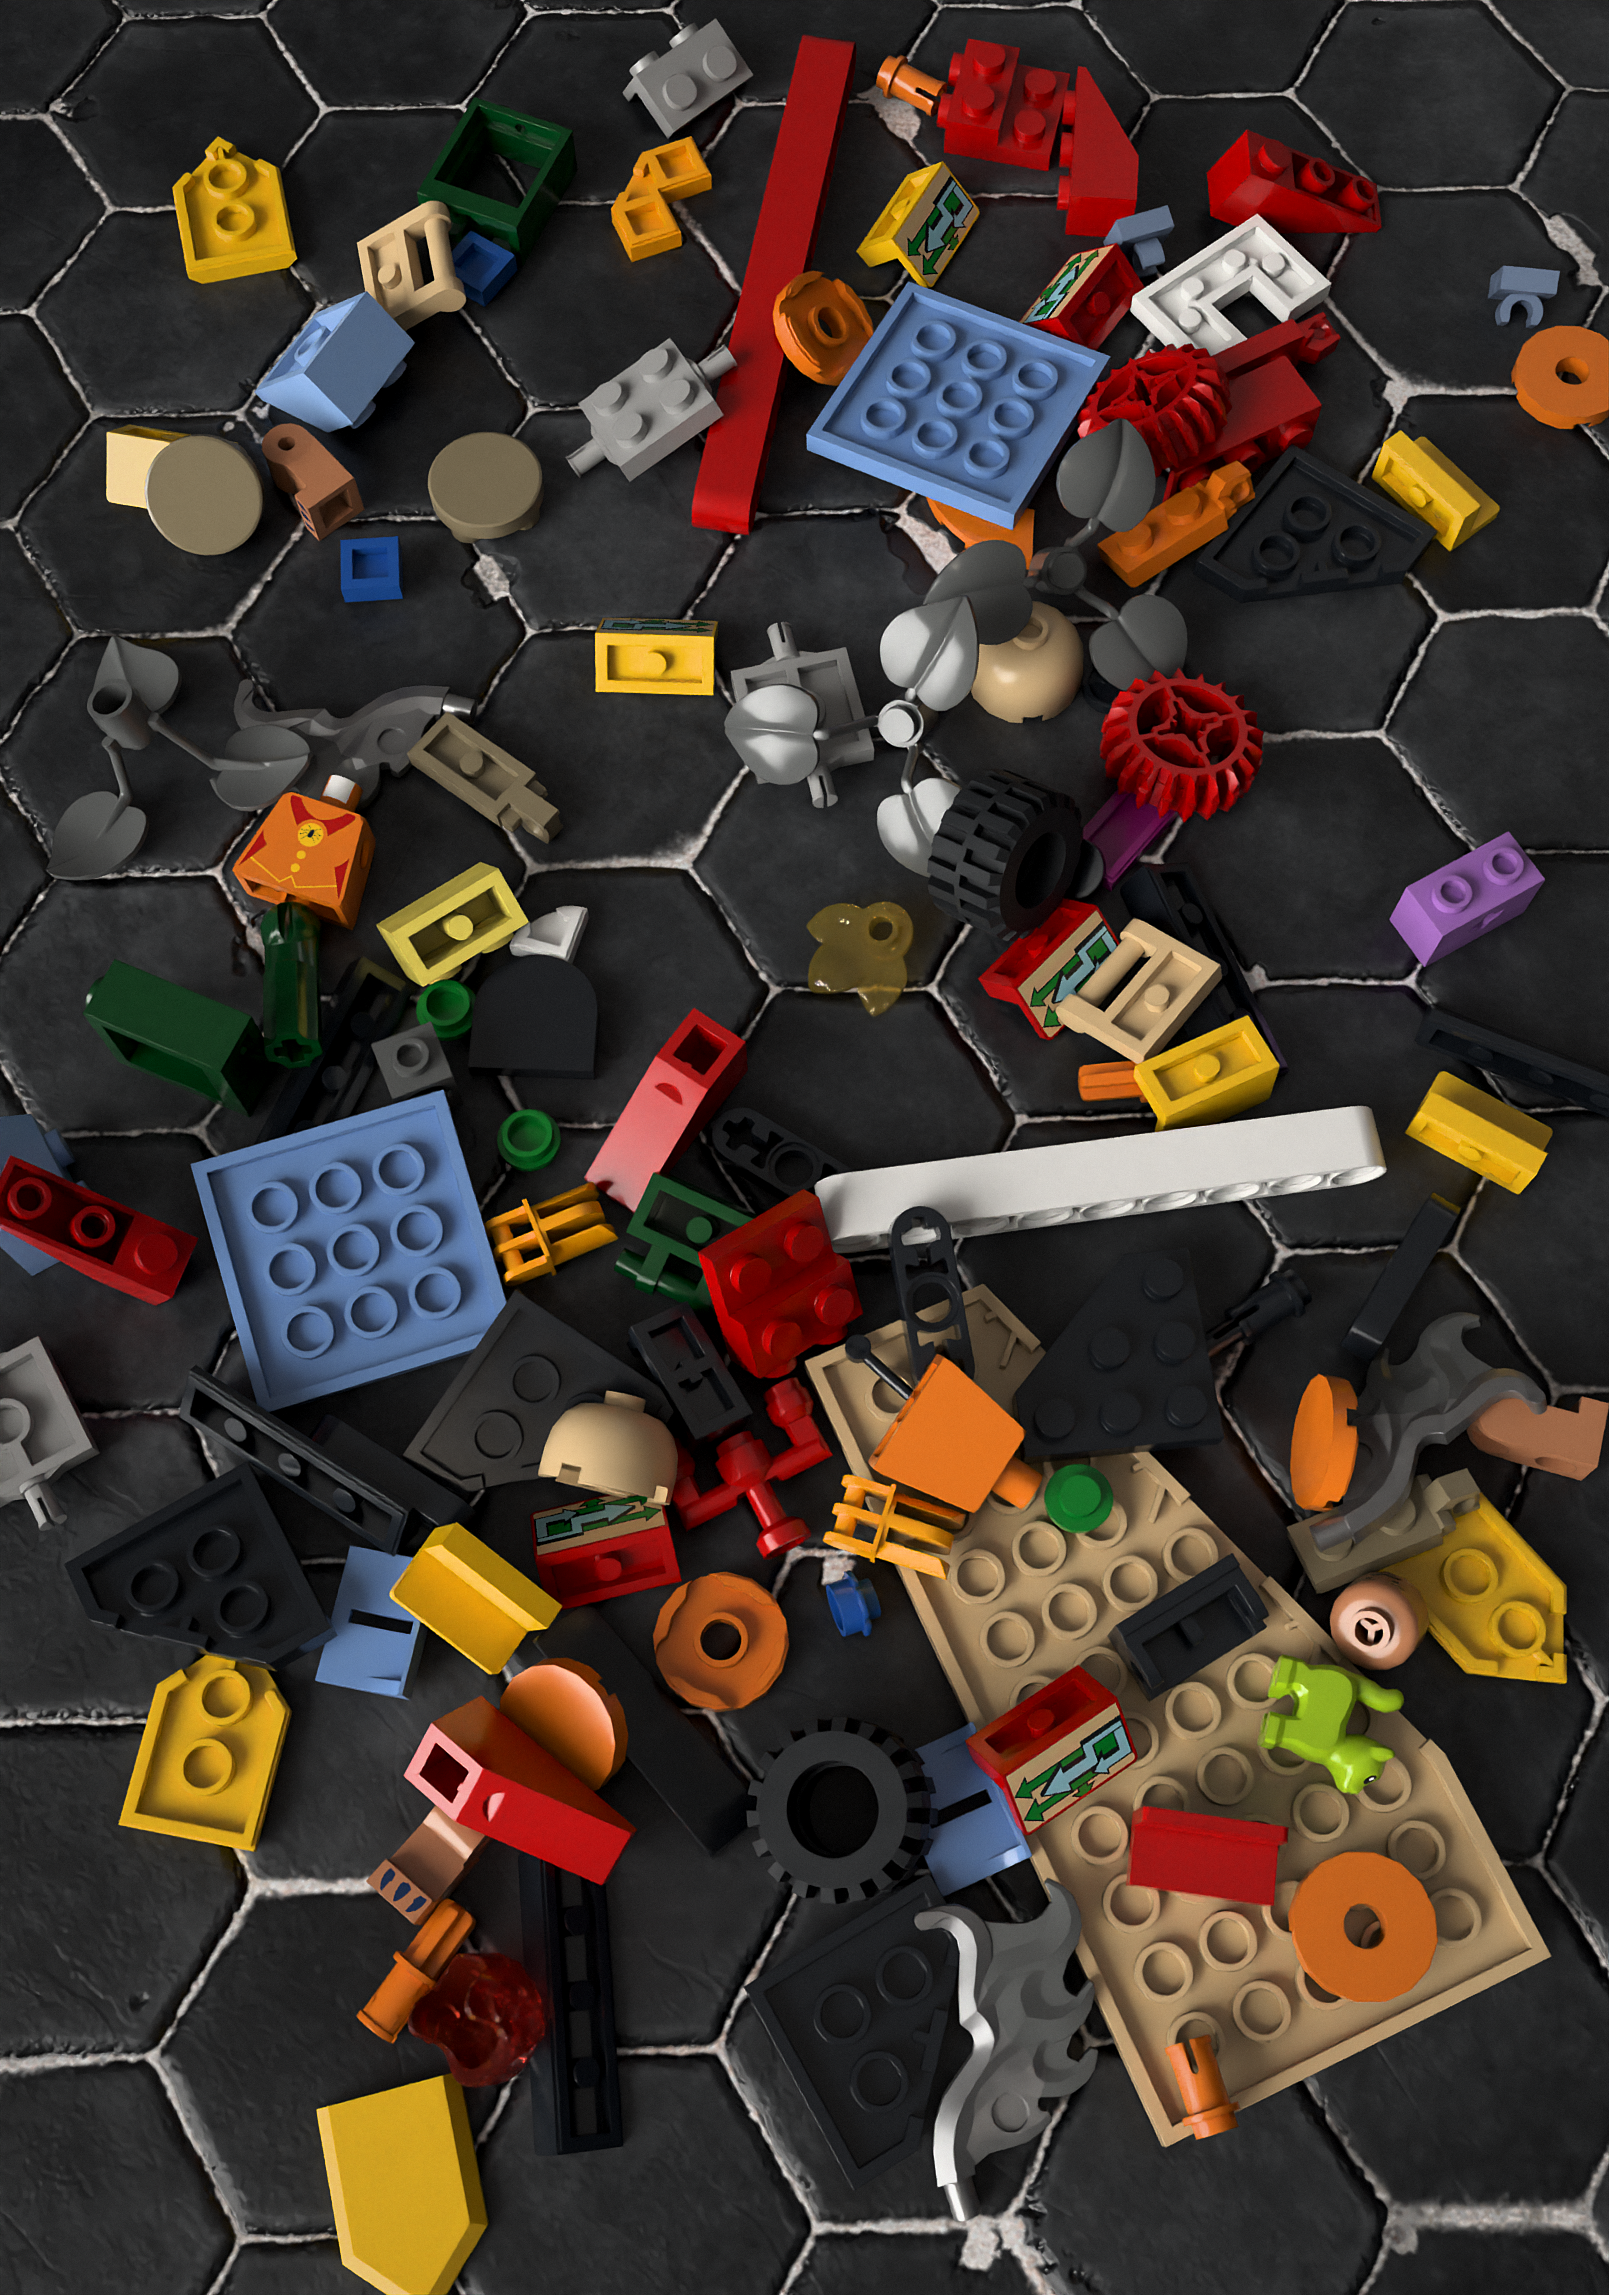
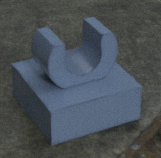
(1142, 239)
(1525, 287)

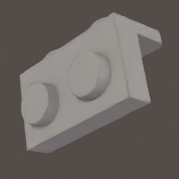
(689, 77)

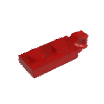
(1304, 341)

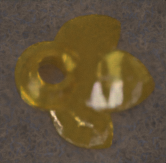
(856, 959)

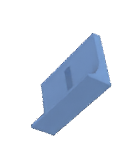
(365, 1655)
(979, 1840)

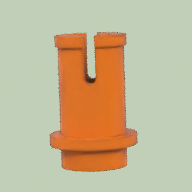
(908, 83)
(1204, 2091)

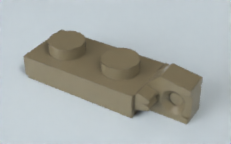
(485, 778)
(1413, 1530)

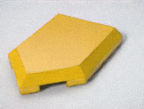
(233, 216)
(1492, 1599)
(209, 1754)
(405, 2185)

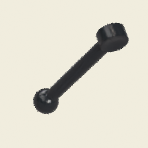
(859, 1351)

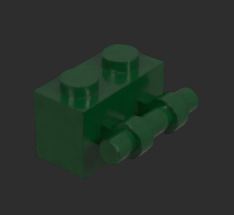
(678, 1222)

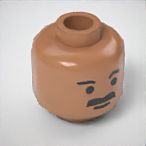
(1399, 1622)

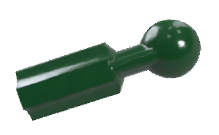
(291, 985)

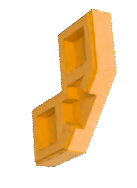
(658, 179)

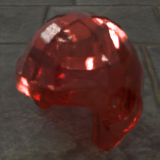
(482, 2018)

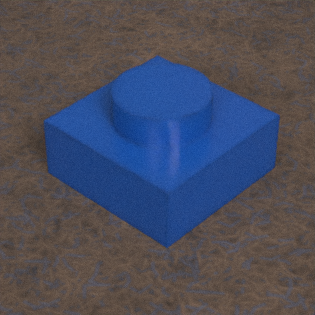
(482, 267)
(371, 569)

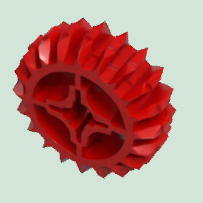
(1170, 399)
(1173, 760)

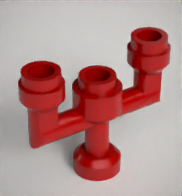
(750, 1470)

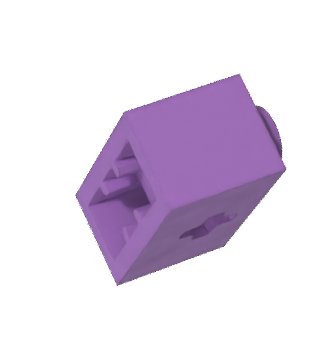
(1466, 899)

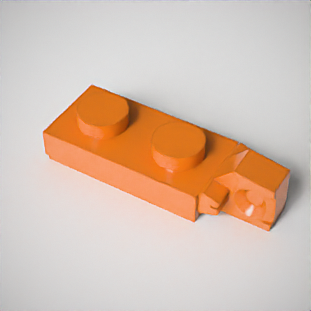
(1178, 525)

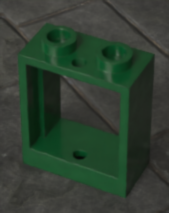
(499, 131)
(180, 1037)

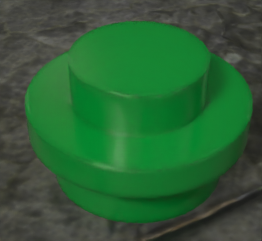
(448, 1007)
(529, 1140)
(1078, 1498)

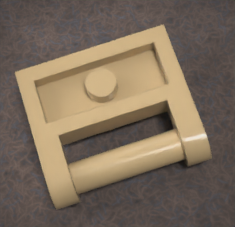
(394, 269)
(1154, 1000)

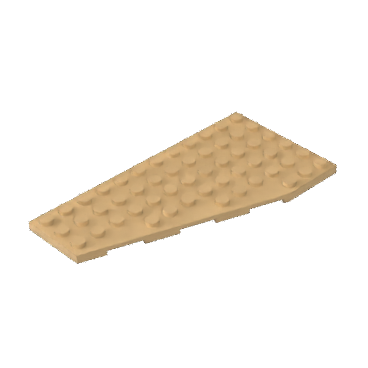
(1163, 1963)

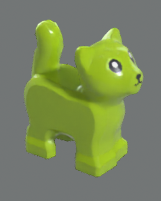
(1319, 1720)

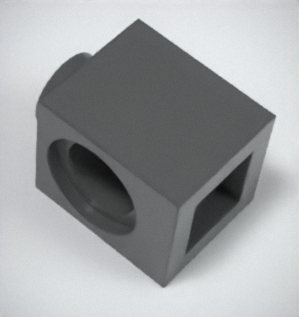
(416, 1065)

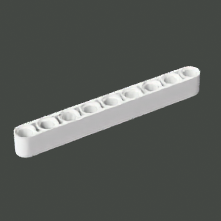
(1106, 1177)

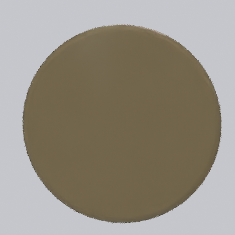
(486, 486)
(204, 494)

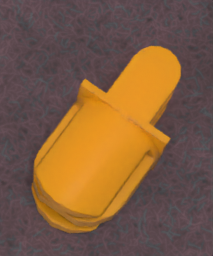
(561, 1226)
(894, 1527)

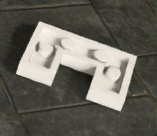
(1251, 258)

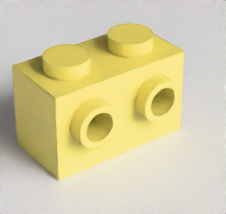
(453, 924)

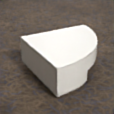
(552, 934)

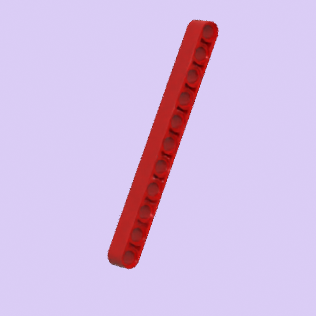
(782, 248)

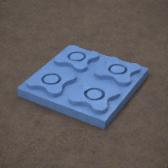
(958, 405)
(351, 1251)

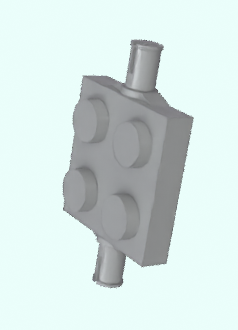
(650, 409)
(833, 684)
(38, 1430)

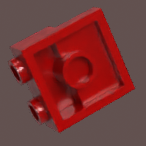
(1001, 107)
(780, 1287)

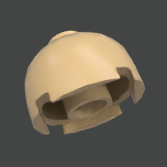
(1033, 671)
(612, 1450)

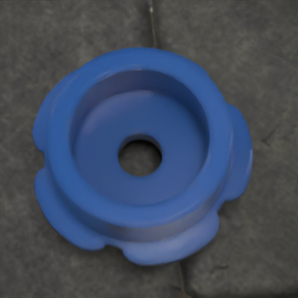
(853, 1604)

